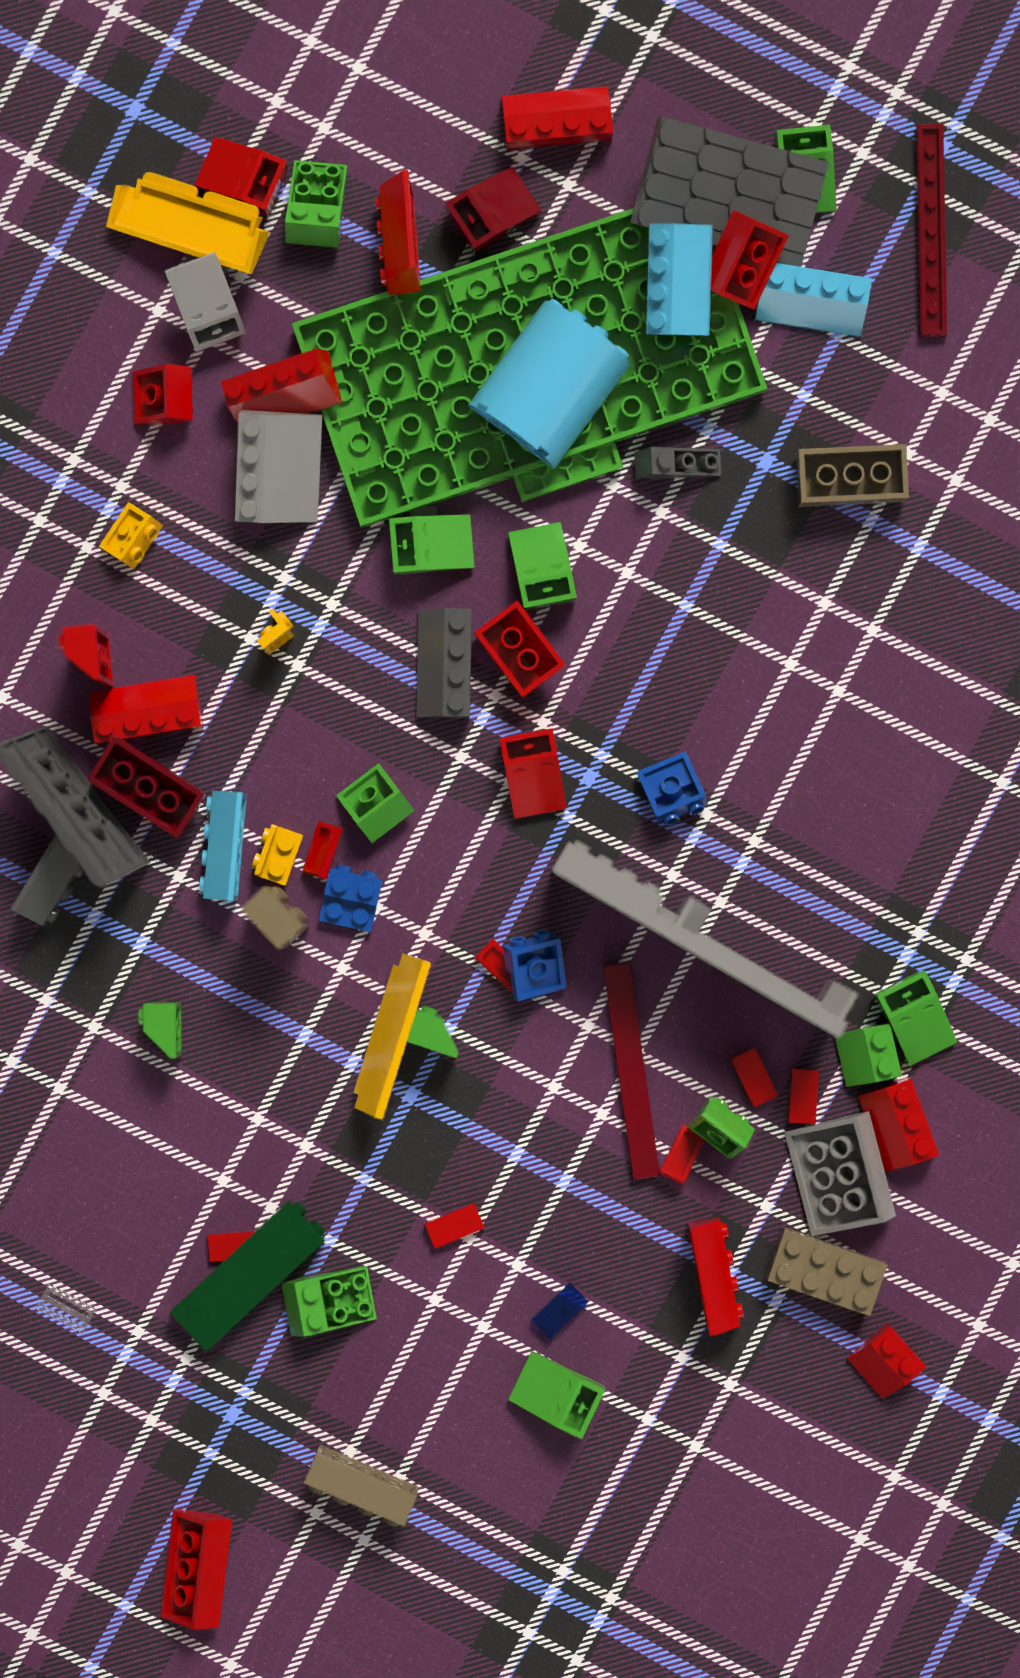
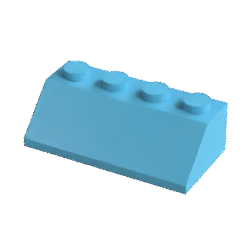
(679, 279)
(815, 300)
(224, 845)

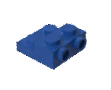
(672, 789)
(351, 898)
(535, 965)

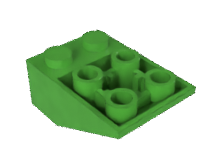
(814, 143)
(315, 204)
(431, 543)
(542, 566)
(916, 1017)
(328, 1301)
(557, 1394)

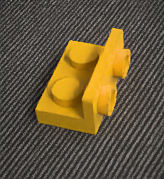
(131, 535)
(276, 636)
(277, 854)

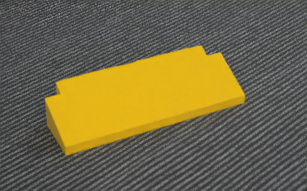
(179, 219)
(390, 1035)

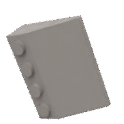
(278, 467)
(840, 1174)

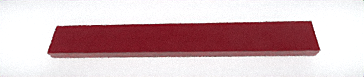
(931, 230)
(631, 1071)

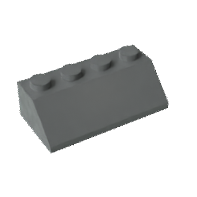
(444, 663)
(49, 884)

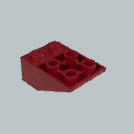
(492, 209)

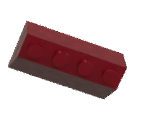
(146, 787)

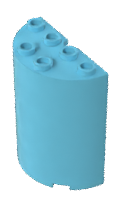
(551, 381)

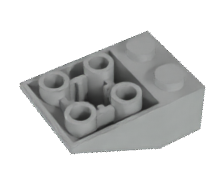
(205, 301)

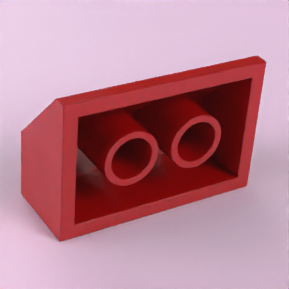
(745, 259)
(519, 649)
(899, 1124)

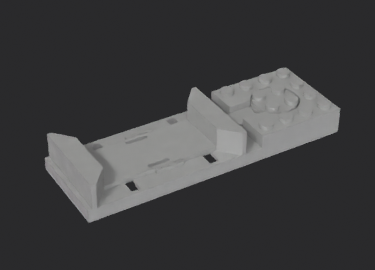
(644, 906)

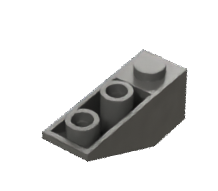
(677, 463)

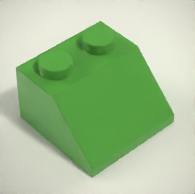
(375, 803)
(163, 1025)
(431, 1032)
(868, 1055)
(722, 1127)

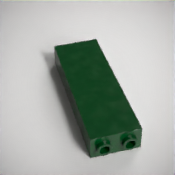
(249, 1274)

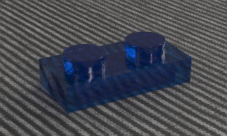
(559, 1310)

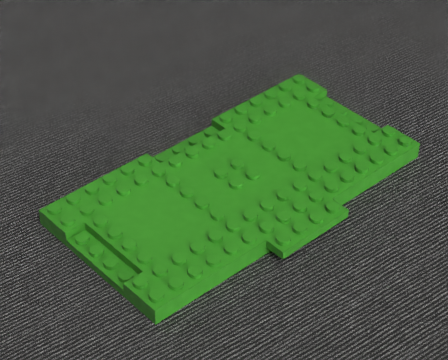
(422, 356)

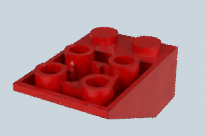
(242, 174)
(533, 773)

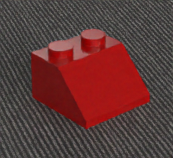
(162, 395)
(886, 1361)

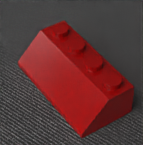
(557, 118)
(399, 235)
(290, 385)
(89, 649)
(146, 709)
(714, 1275)
(196, 1569)

